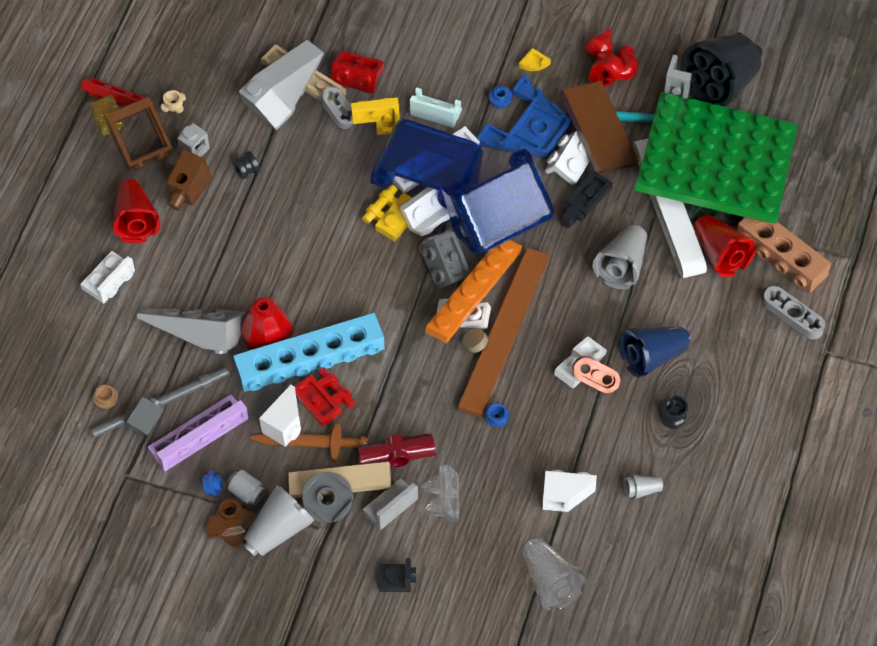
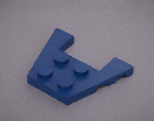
(536, 130)

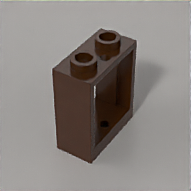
(127, 112)

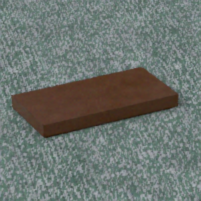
(599, 127)

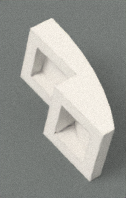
(585, 348)

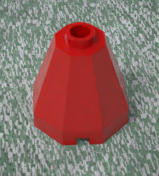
(265, 324)

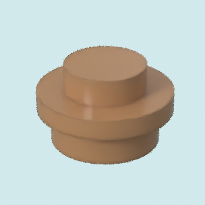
(105, 397)

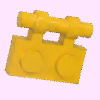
(392, 222)

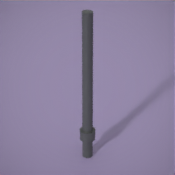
(204, 381)

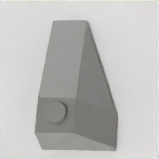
(278, 87)

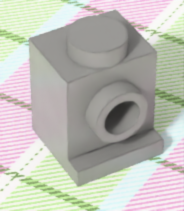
(190, 138)

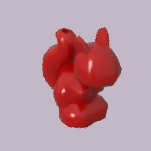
(607, 65)

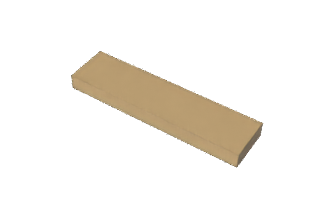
(315, 86)
(361, 478)

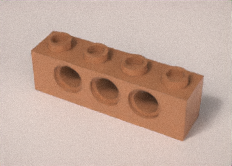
(796, 252)

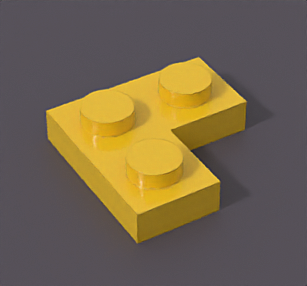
(383, 112)

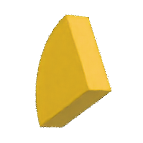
(534, 61)

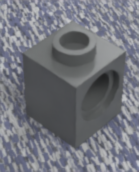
(145, 416)

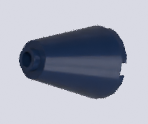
(652, 347)

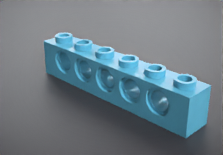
(314, 342)

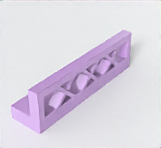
(200, 435)

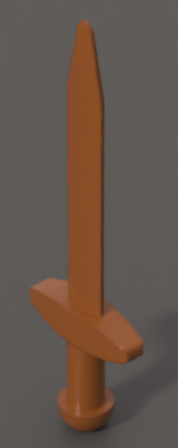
(334, 441)

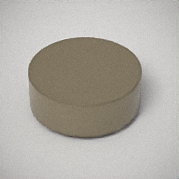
(475, 340)

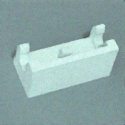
(434, 109)

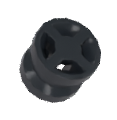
(245, 165)

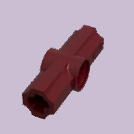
(397, 450)

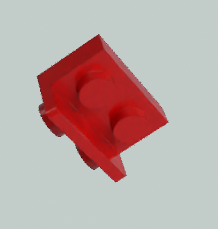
(356, 71)

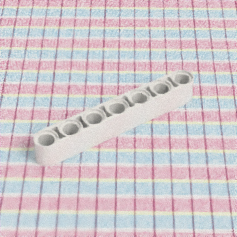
(676, 228)

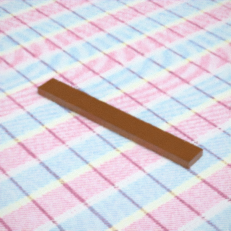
(503, 333)

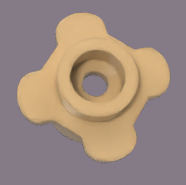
(173, 96)

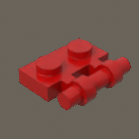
(318, 401)

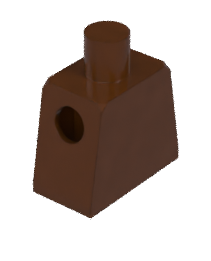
(188, 180)

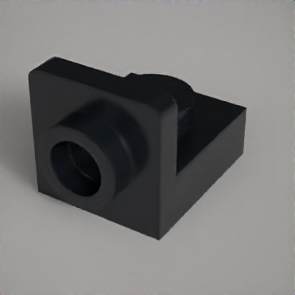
(397, 577)

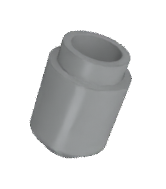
(246, 487)

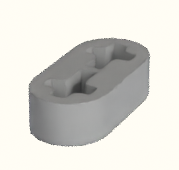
(334, 109)

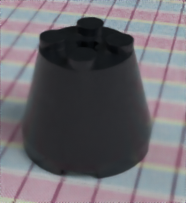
(721, 67)

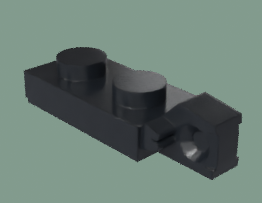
(585, 198)

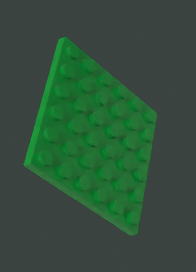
(717, 158)

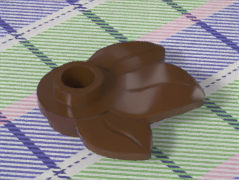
(230, 526)

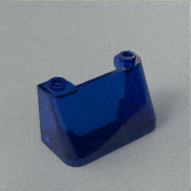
(427, 158)
(500, 206)

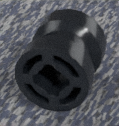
(678, 408)

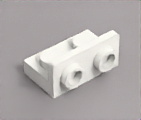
(424, 212)
(108, 277)

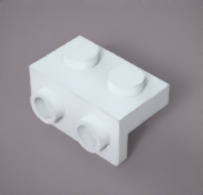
(569, 159)

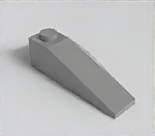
(209, 331)

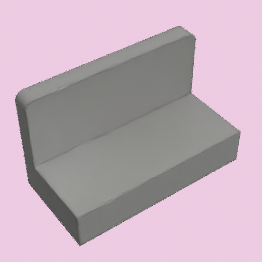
(677, 81)
(391, 503)

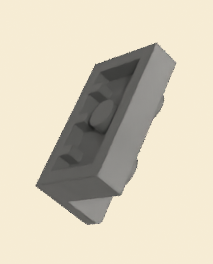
(445, 260)

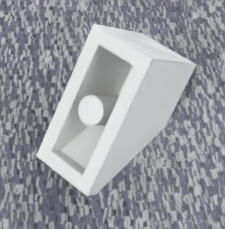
(282, 418)

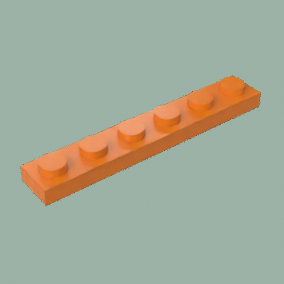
(472, 291)

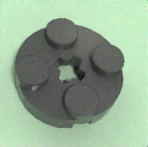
(313, 497)

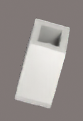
(566, 490)

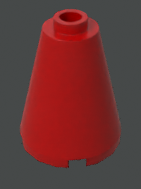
(134, 213)
(724, 245)

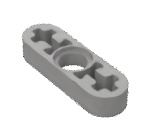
(795, 322)

